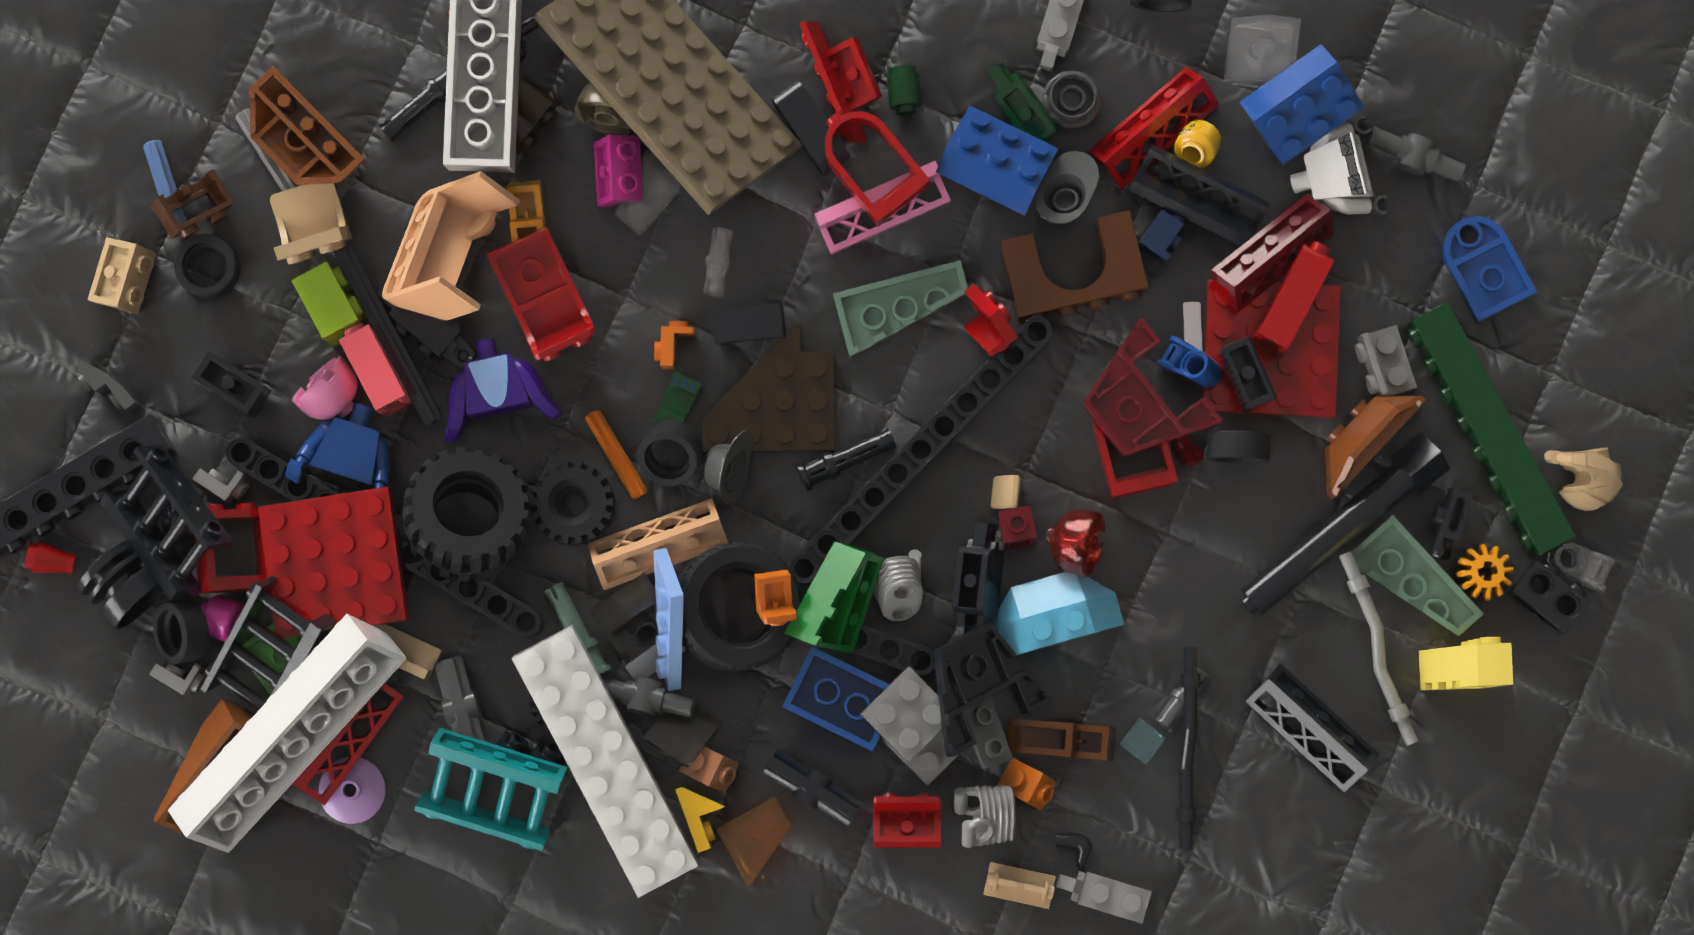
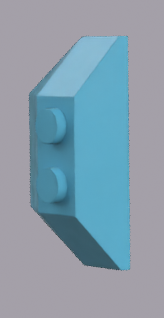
(1055, 612)

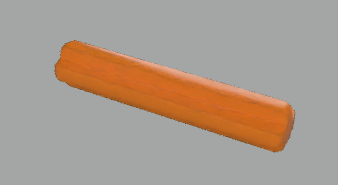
(616, 454)

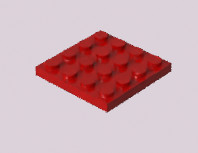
(1301, 376)
(335, 558)

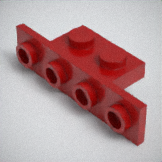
(844, 74)

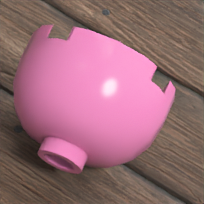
(328, 391)

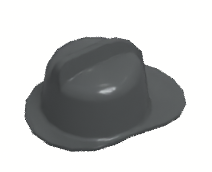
(1067, 187)
(729, 466)

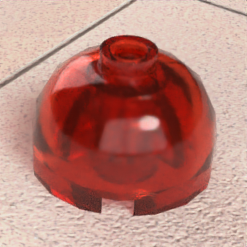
(1076, 541)

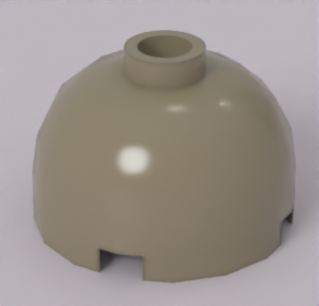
(596, 109)

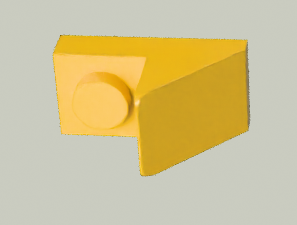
(694, 807)

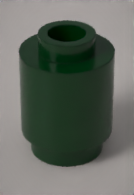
(904, 89)

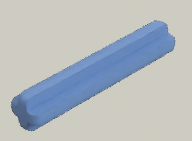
(162, 173)

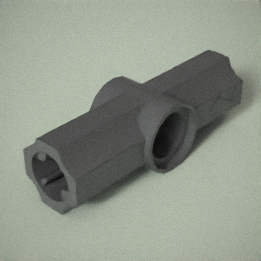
(459, 699)

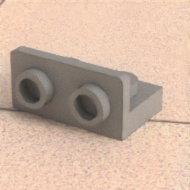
(1385, 362)

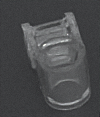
(1587, 567)

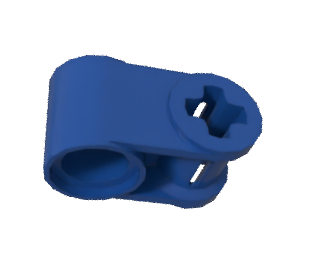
(1185, 362)

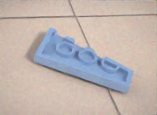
(669, 621)

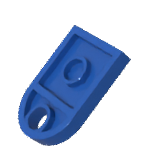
(1487, 270)

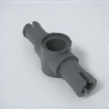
(1415, 154)
(649, 697)

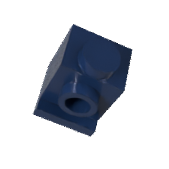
(1162, 235)

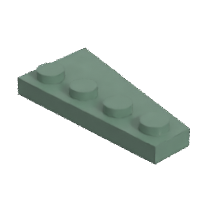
(890, 305)
(1406, 568)

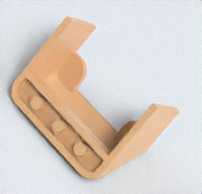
(438, 244)

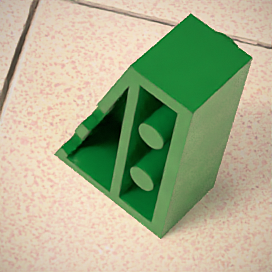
(837, 599)

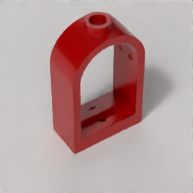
(899, 195)
(1293, 298)
(1136, 482)

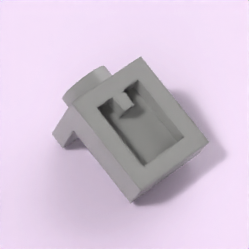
(216, 483)
(174, 677)

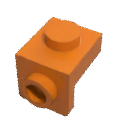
(666, 348)
(774, 597)
(1028, 784)

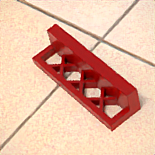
(1152, 121)
(315, 767)

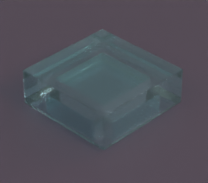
(1142, 741)

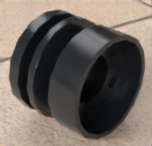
(117, 579)

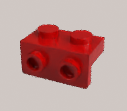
(991, 326)
(907, 821)

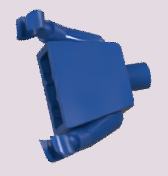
(346, 449)

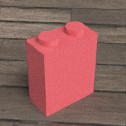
(375, 370)

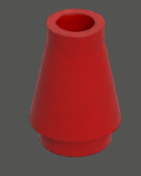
(48, 559)

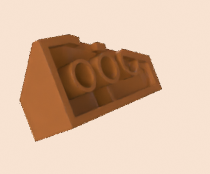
(214, 734)

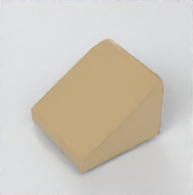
(1005, 492)

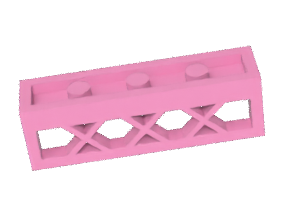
(849, 208)

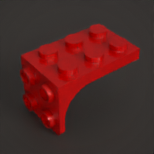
(542, 294)

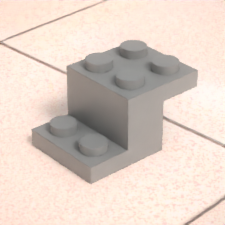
(911, 724)

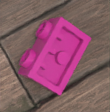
(618, 170)

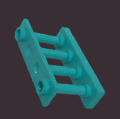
(499, 761)

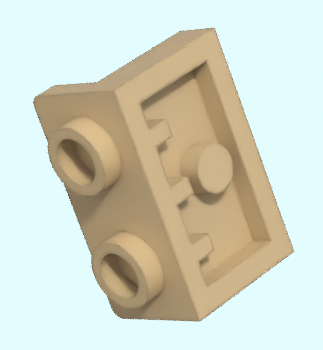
(122, 275)

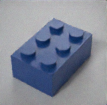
(1302, 104)
(996, 160)
(834, 697)

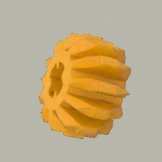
(1477, 561)

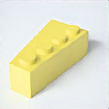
(1469, 666)

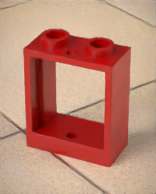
(206, 566)

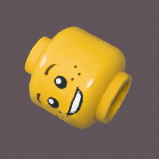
(1198, 143)

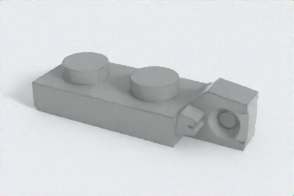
(1057, 30)
(1107, 895)

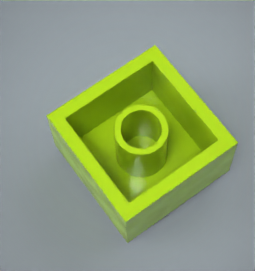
(329, 301)

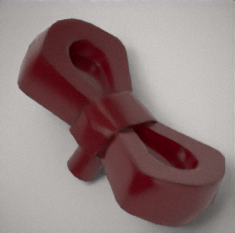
(1189, 453)

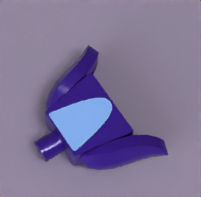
(493, 388)

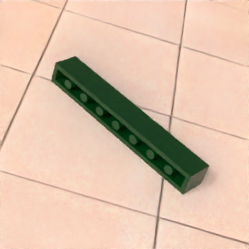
(1490, 430)

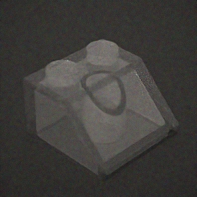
(1260, 48)

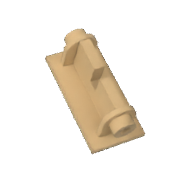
(1019, 885)

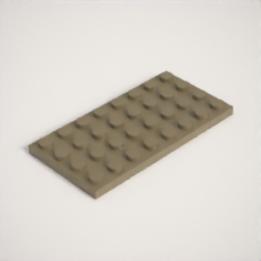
(673, 92)

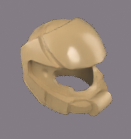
(1595, 475)

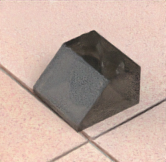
(629, 618)

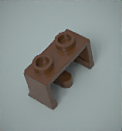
(186, 194)

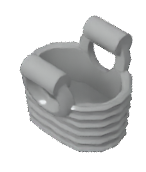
(900, 586)
(992, 819)

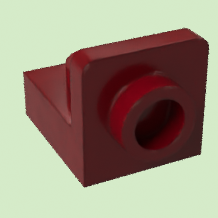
(1017, 528)

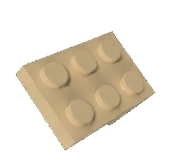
(309, 221)

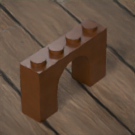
(1037, 296)

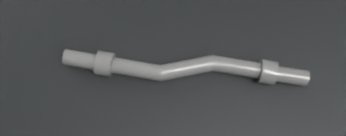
(1398, 711)

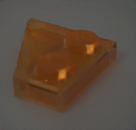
(755, 837)

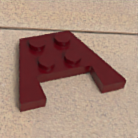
(1132, 410)

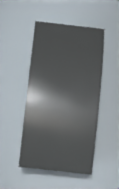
(101, 382)

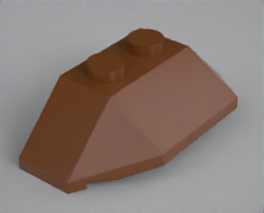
(298, 134)
(1364, 437)

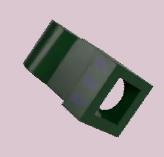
(679, 399)

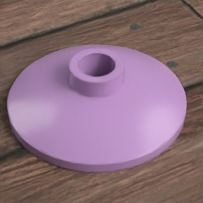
(368, 796)

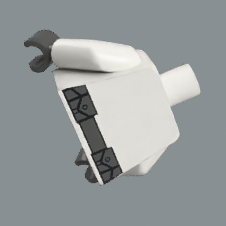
(1339, 172)

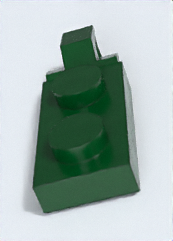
(1021, 104)

